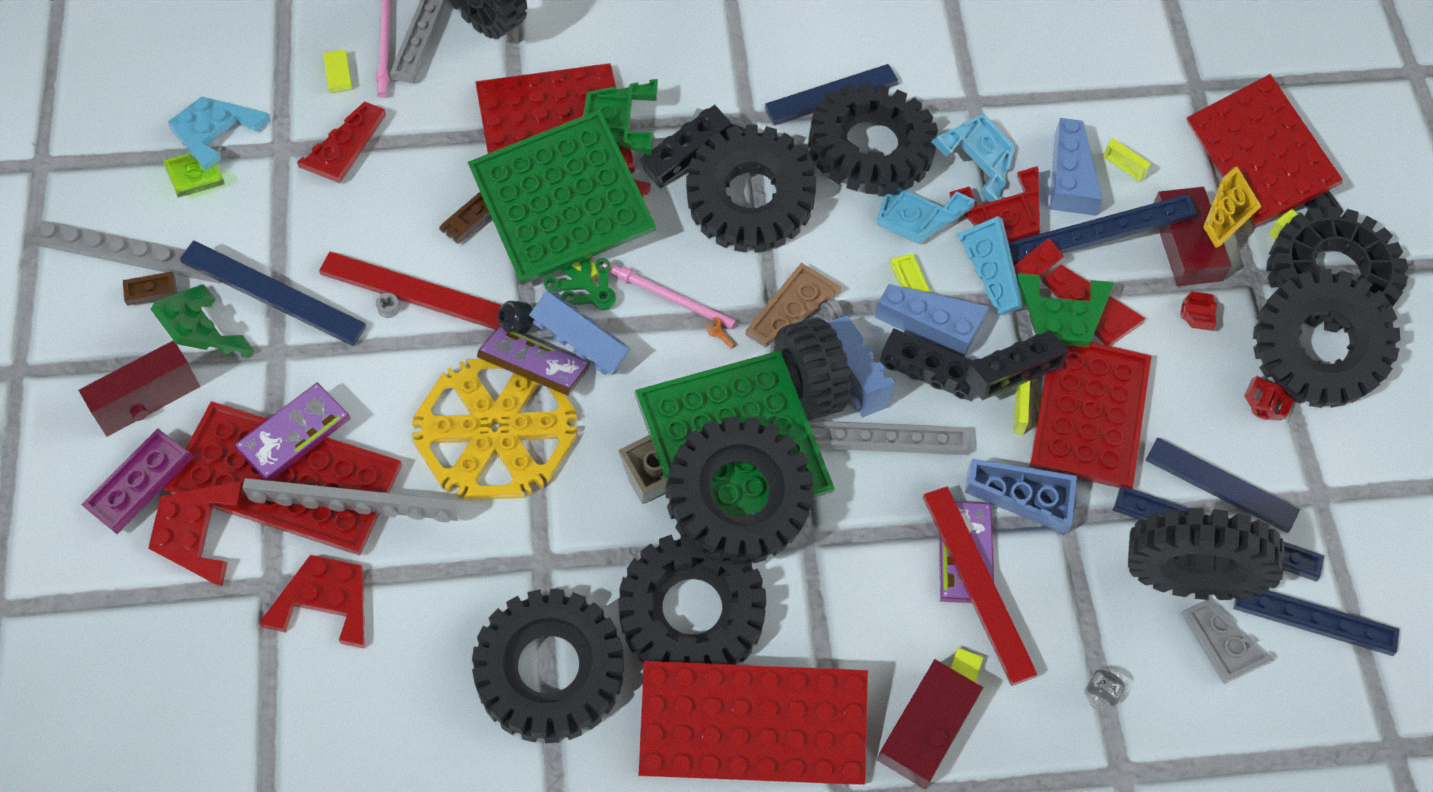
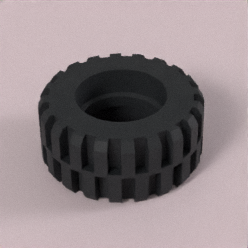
(816, 366)

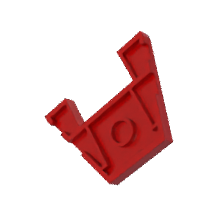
(1018, 212)
(183, 526)
(324, 587)

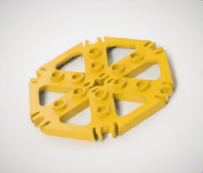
(485, 443)

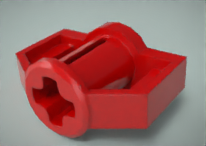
(1199, 310)
(1270, 395)

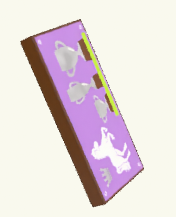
(533, 360)

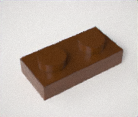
(149, 288)

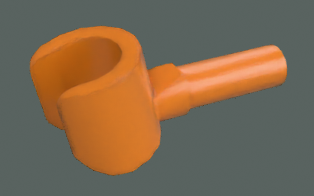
(717, 331)

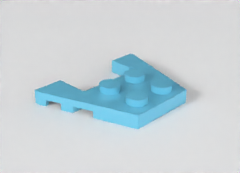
(206, 121)
(985, 146)
(917, 217)

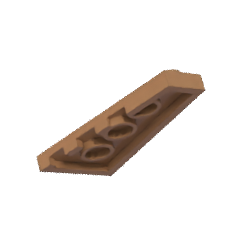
(792, 303)

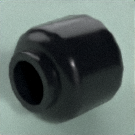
(515, 317)

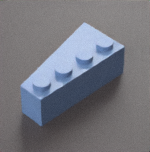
(1073, 171)
(932, 317)
(579, 332)
(869, 388)
(1025, 491)

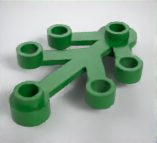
(583, 281)

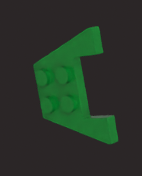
(616, 109)
(1068, 319)
(190, 327)

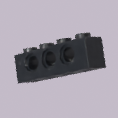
(664, 171)
(923, 354)
(1016, 364)

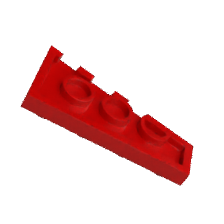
(343, 146)
(1116, 319)

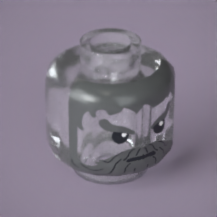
(1104, 689)

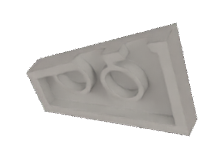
(1223, 645)

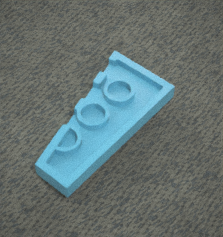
(991, 256)

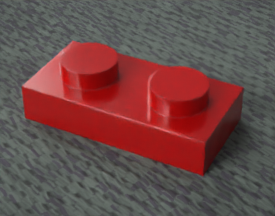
(1039, 259)

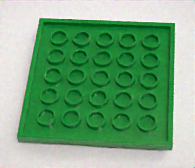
(561, 197)
(742, 389)

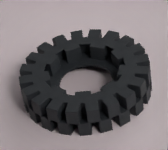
(837, 154)
(726, 534)
(676, 561)
(557, 713)

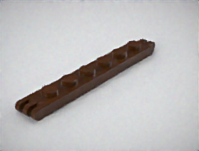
(466, 219)

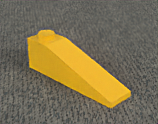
(1230, 208)

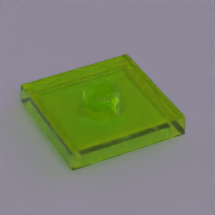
(189, 177)

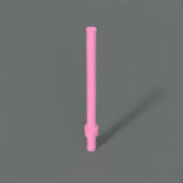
(383, 74)
(626, 275)

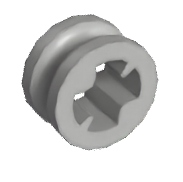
(831, 310)
(389, 311)

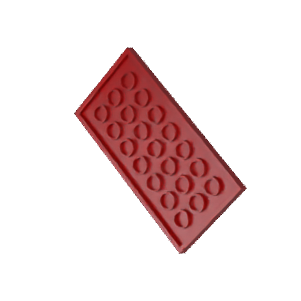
(326, 465)
(753, 723)

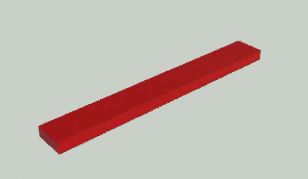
(411, 290)
(980, 586)

